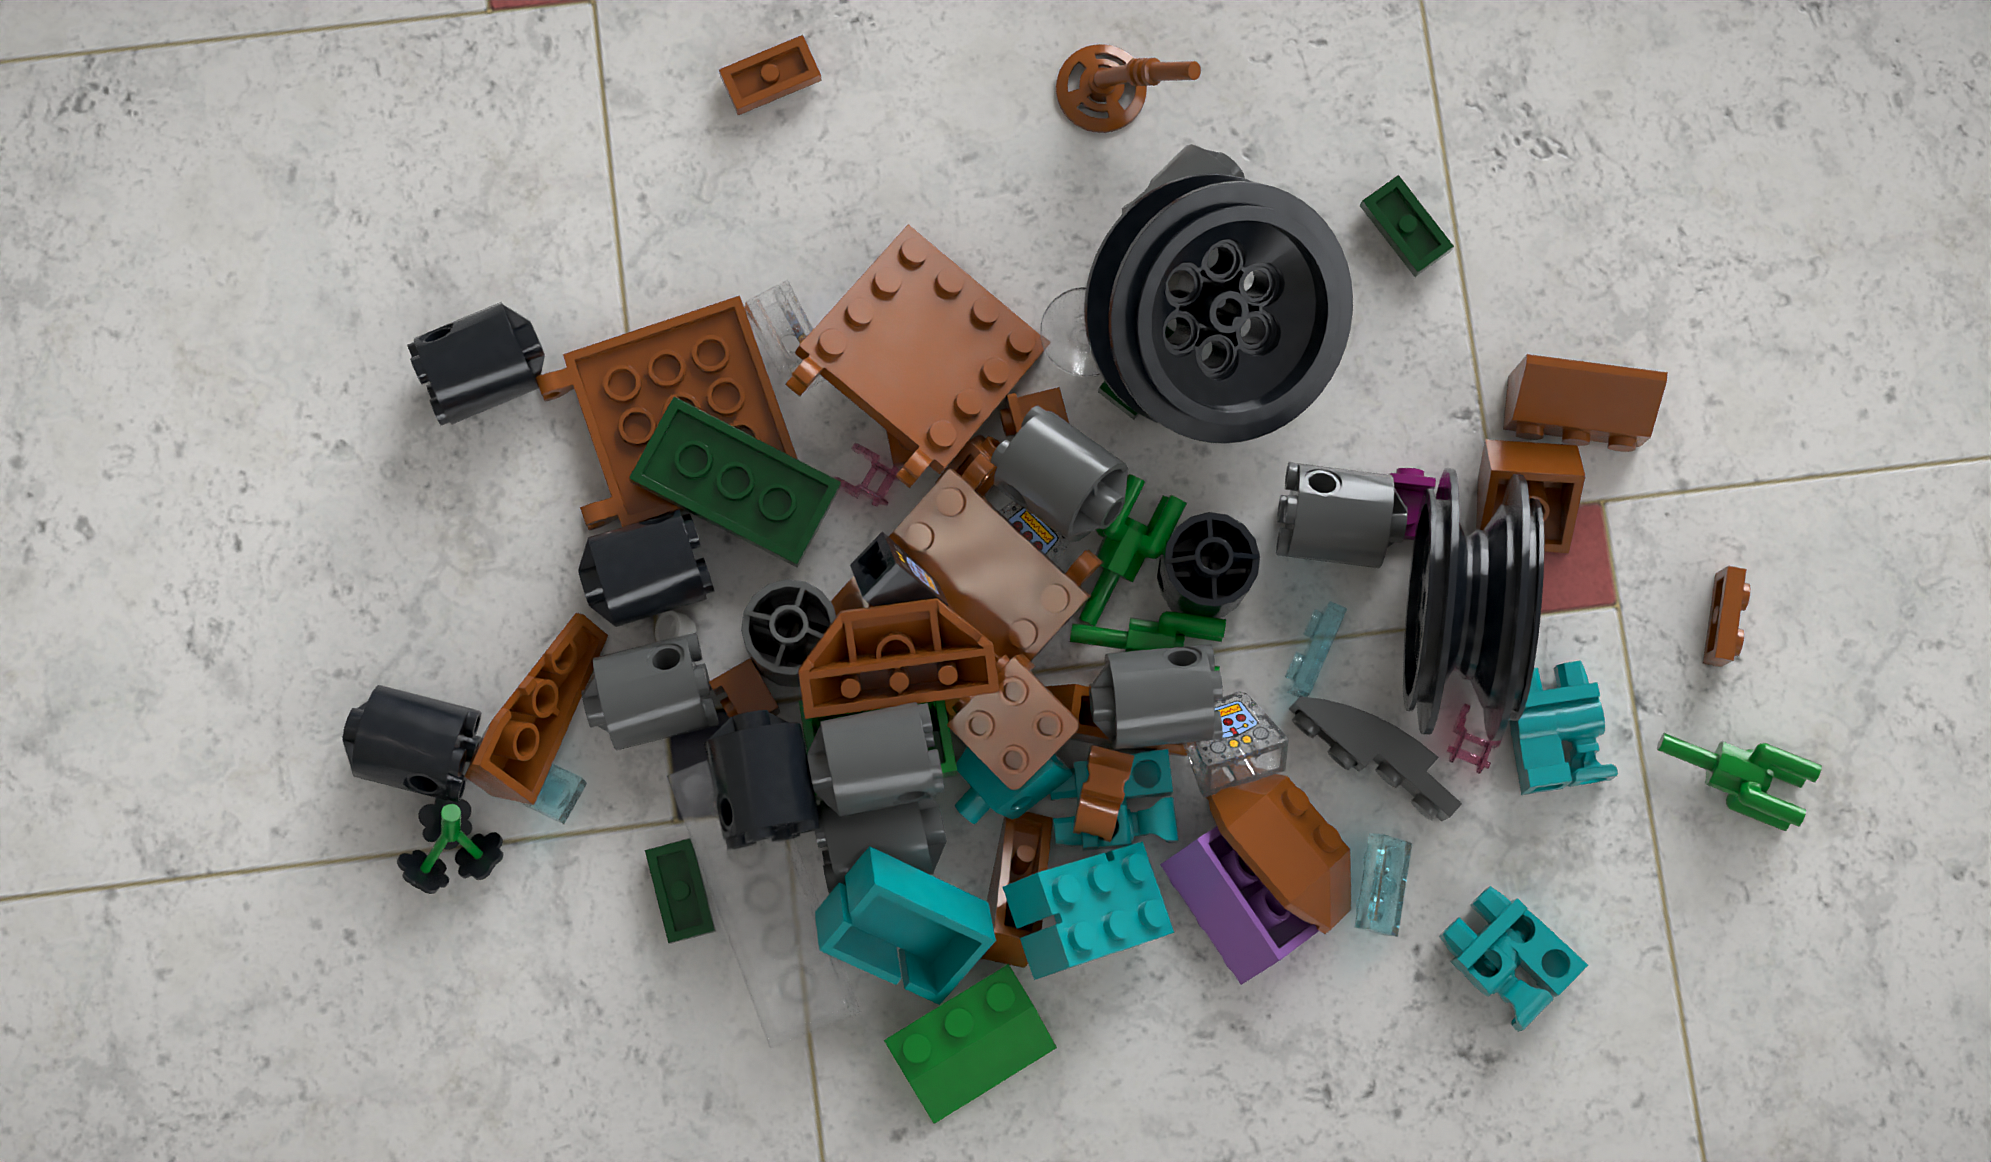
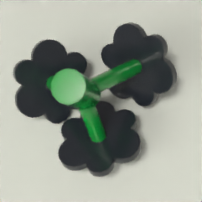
(449, 826)

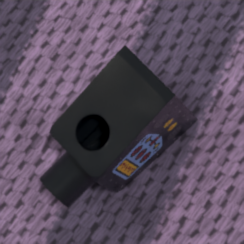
(891, 576)

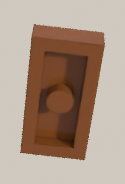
(770, 75)
(1728, 600)

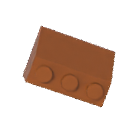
(1583, 402)

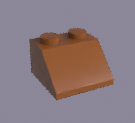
(1552, 475)

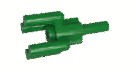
(1128, 544)
(1149, 634)
(1748, 776)

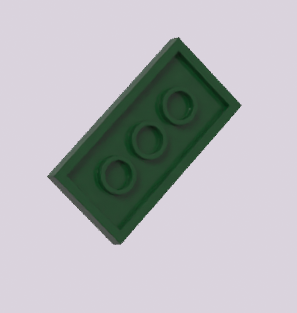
(735, 481)

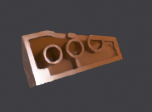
(533, 721)

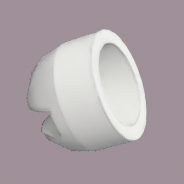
(673, 625)

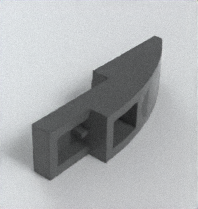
(1363, 737)

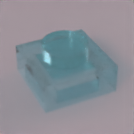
(558, 794)

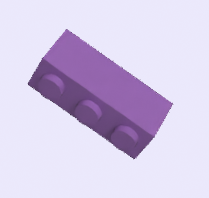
(1234, 906)

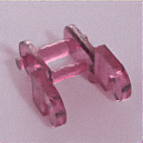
(878, 497)
(1457, 752)

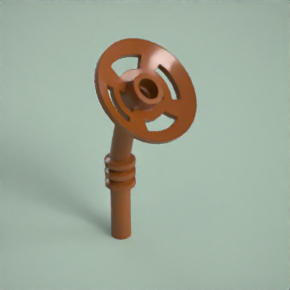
(1109, 83)

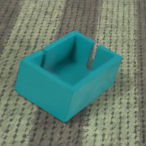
(899, 906)
(1097, 906)

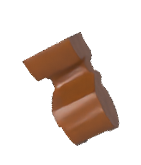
(1102, 792)

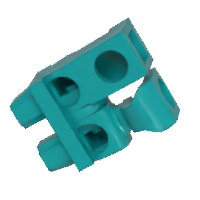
(1557, 715)
(1148, 778)
(1509, 941)

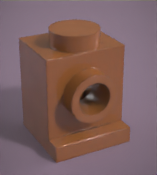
(744, 690)

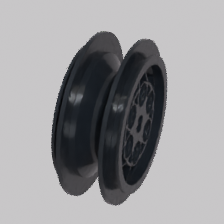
(1295, 307)
(1474, 604)

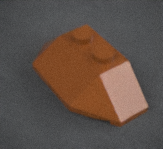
(895, 659)
(1287, 847)

